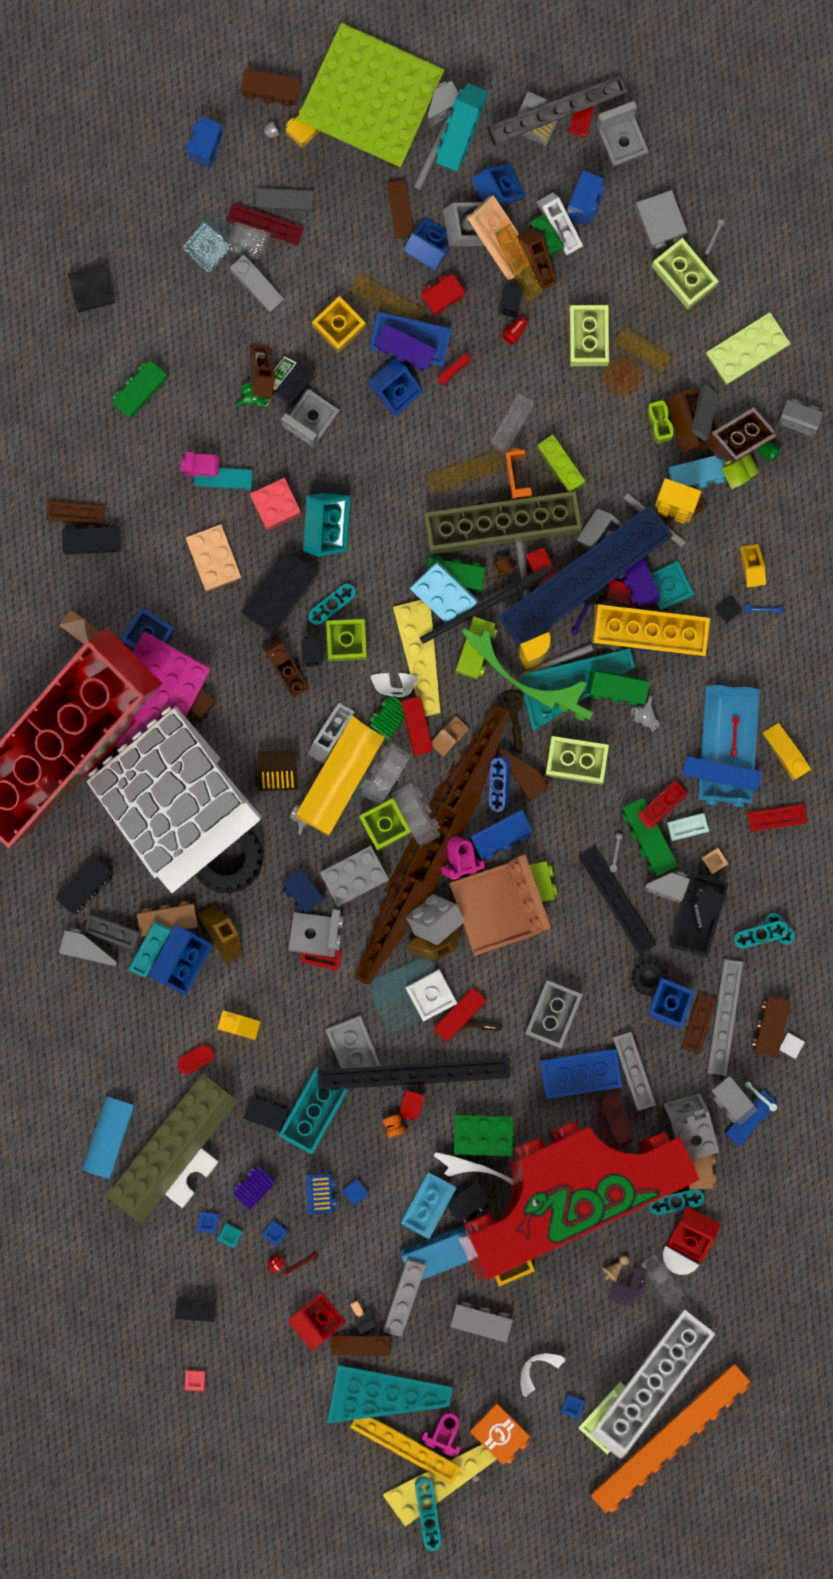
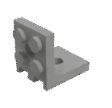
(620, 124)
(304, 428)
(326, 932)
(691, 1118)

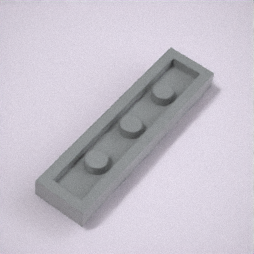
(634, 1071)
(404, 1297)

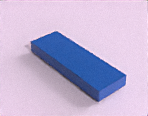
(739, 1133)

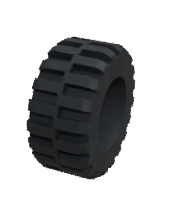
(244, 876)

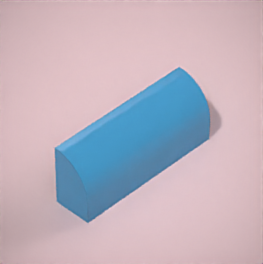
(108, 1137)
(438, 1252)

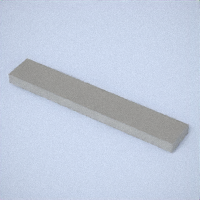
(725, 1017)

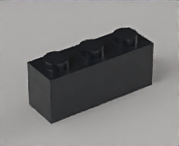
(91, 539)
(84, 886)

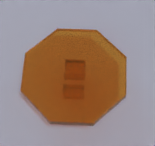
(622, 376)

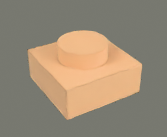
(714, 861)

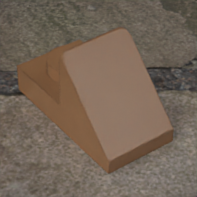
(449, 736)

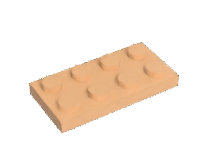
(488, 220)

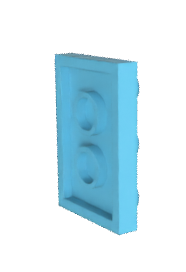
(443, 593)
(428, 1205)

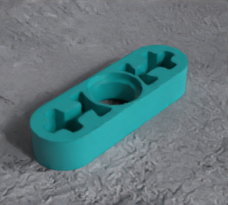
(339, 591)
(746, 932)
(691, 1203)

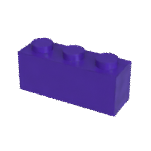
(405, 347)
(641, 585)

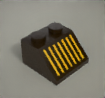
(277, 770)

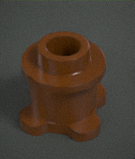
(503, 566)

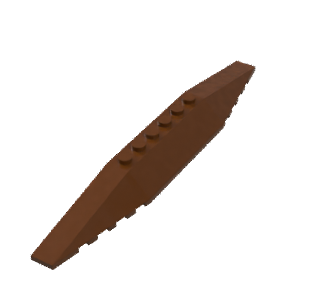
(421, 866)

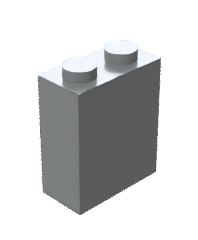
(661, 220)

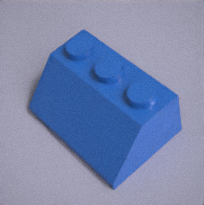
(501, 835)

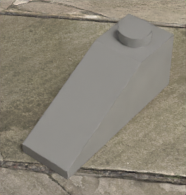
(256, 283)
(330, 733)
(80, 946)

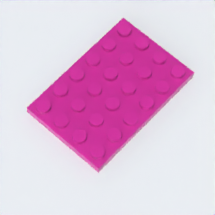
(180, 677)

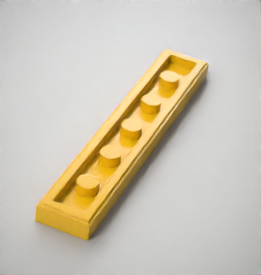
(407, 1448)

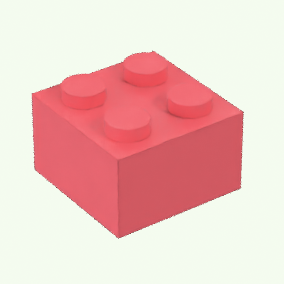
(275, 504)

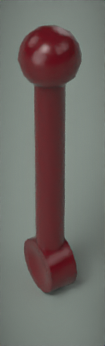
(314, 1256)

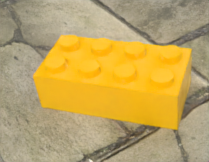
(676, 501)

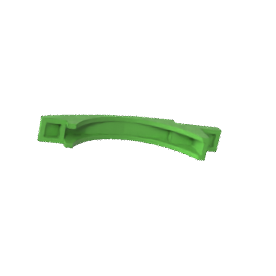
(565, 698)

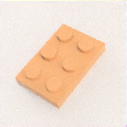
(213, 557)

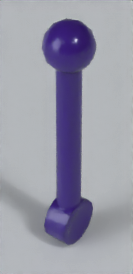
(574, 631)

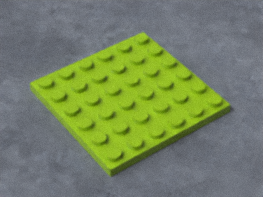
(370, 95)

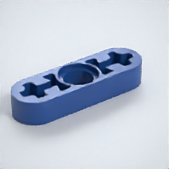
(504, 798)

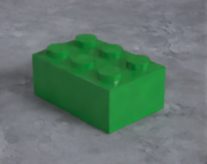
(483, 1135)

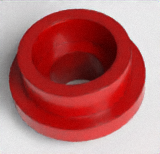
(276, 1263)

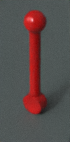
(735, 720)

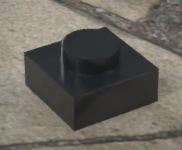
(728, 610)

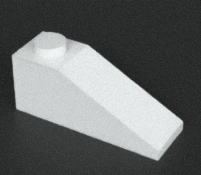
(558, 217)

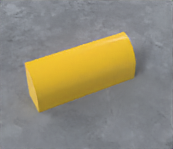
(534, 651)

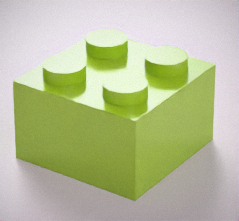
(346, 640)
(385, 824)

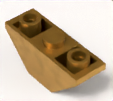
(221, 933)
(426, 949)

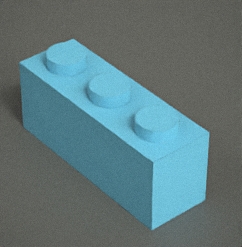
(698, 472)

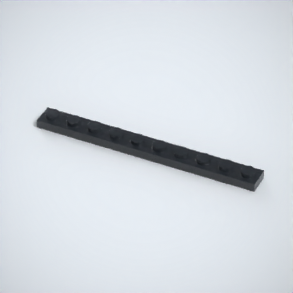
(413, 1074)

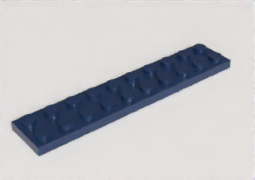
(585, 576)

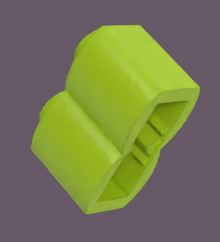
(658, 417)
(739, 472)

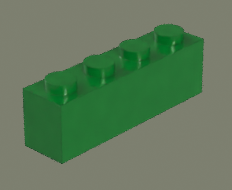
(651, 841)

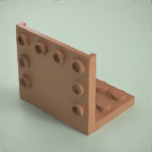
(500, 906)

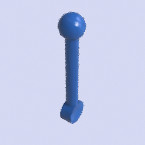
(747, 608)

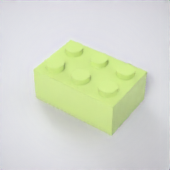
(685, 273)
(589, 335)
(577, 760)

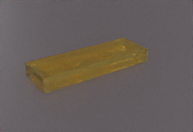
(642, 350)

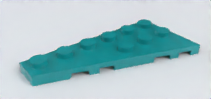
(567, 676)
(372, 1394)

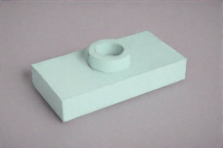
(687, 827)

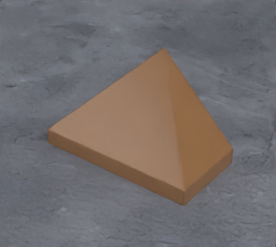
(78, 627)

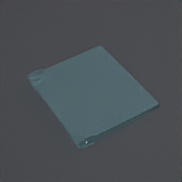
(392, 997)

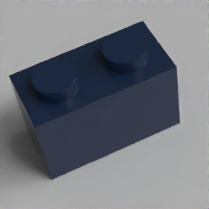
(302, 891)

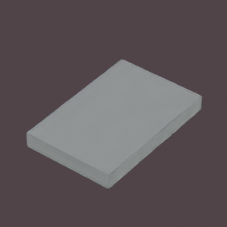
(352, 1044)

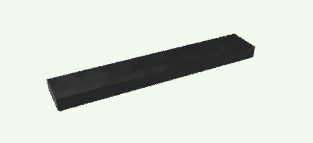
(617, 901)

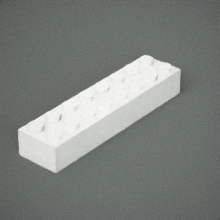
(652, 1384)

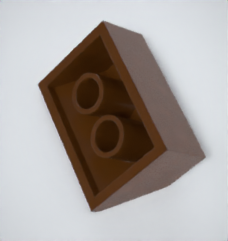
(682, 412)
(740, 436)

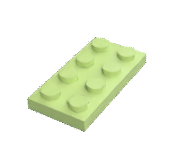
(748, 348)

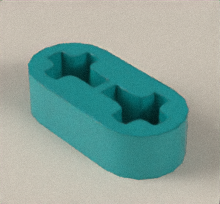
(785, 942)

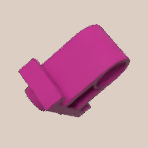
(199, 465)
(461, 860)
(444, 1436)

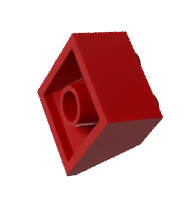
(693, 1234)
(316, 1321)

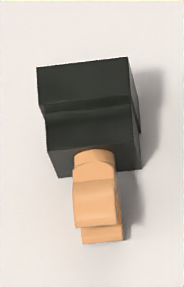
(364, 1321)

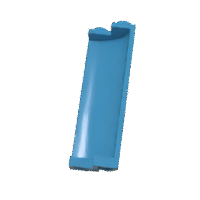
(720, 707)

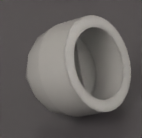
(271, 130)

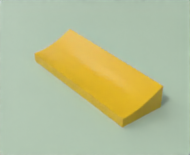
(650, 630)
(340, 776)

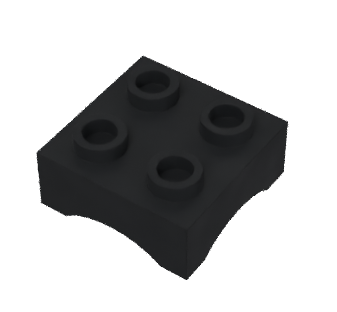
(91, 288)

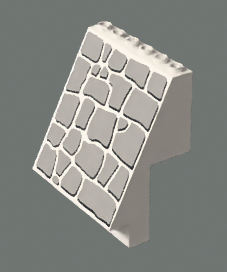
(172, 799)

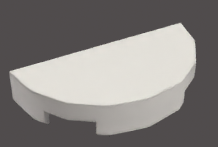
(678, 1263)

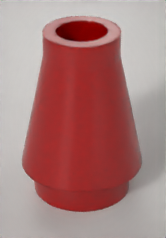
(514, 331)

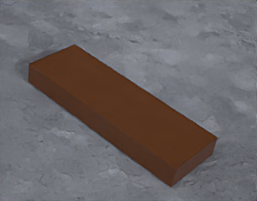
(400, 209)
(75, 512)
(699, 1023)

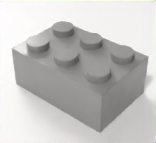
(354, 876)
(553, 1014)

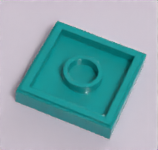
(671, 585)

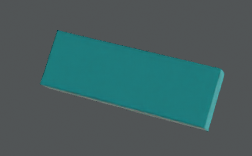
(227, 479)
(149, 949)

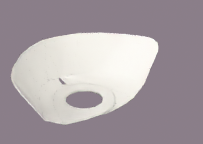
(383, 685)
(526, 1384)

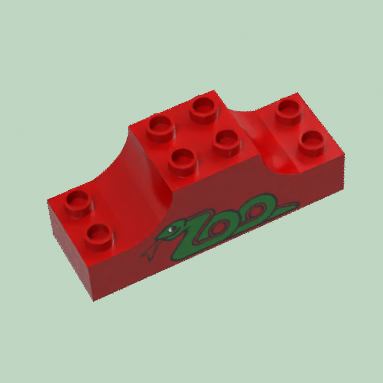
(69, 731)
(570, 1192)

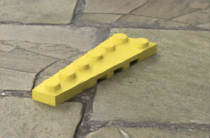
(414, 621)
(403, 1497)

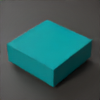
(230, 1235)

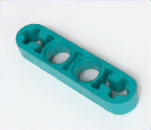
(427, 1513)

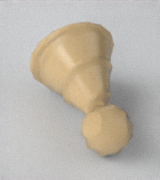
(613, 1270)

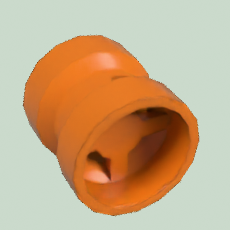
(394, 1126)

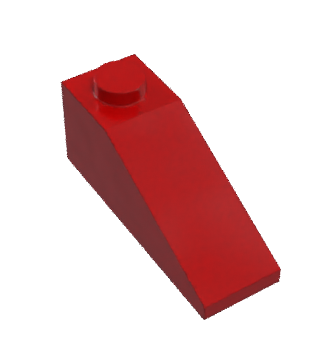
(412, 1105)

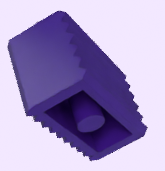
(253, 1188)

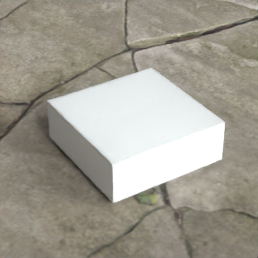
(791, 1045)

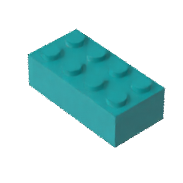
(461, 126)
(312, 1115)

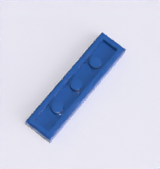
(722, 773)

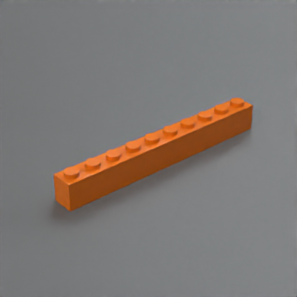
(669, 1438)

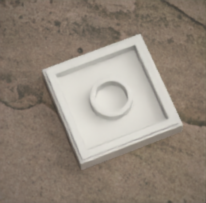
(431, 995)

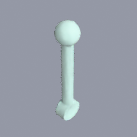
(772, 1107)

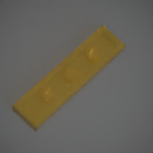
(518, 262)
(385, 299)
(465, 472)

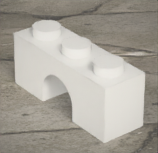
(180, 1191)

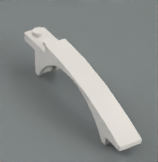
(458, 1165)

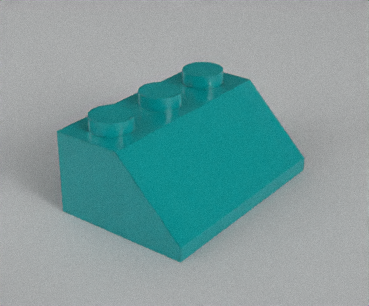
(326, 524)

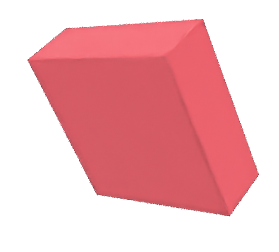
(194, 1380)

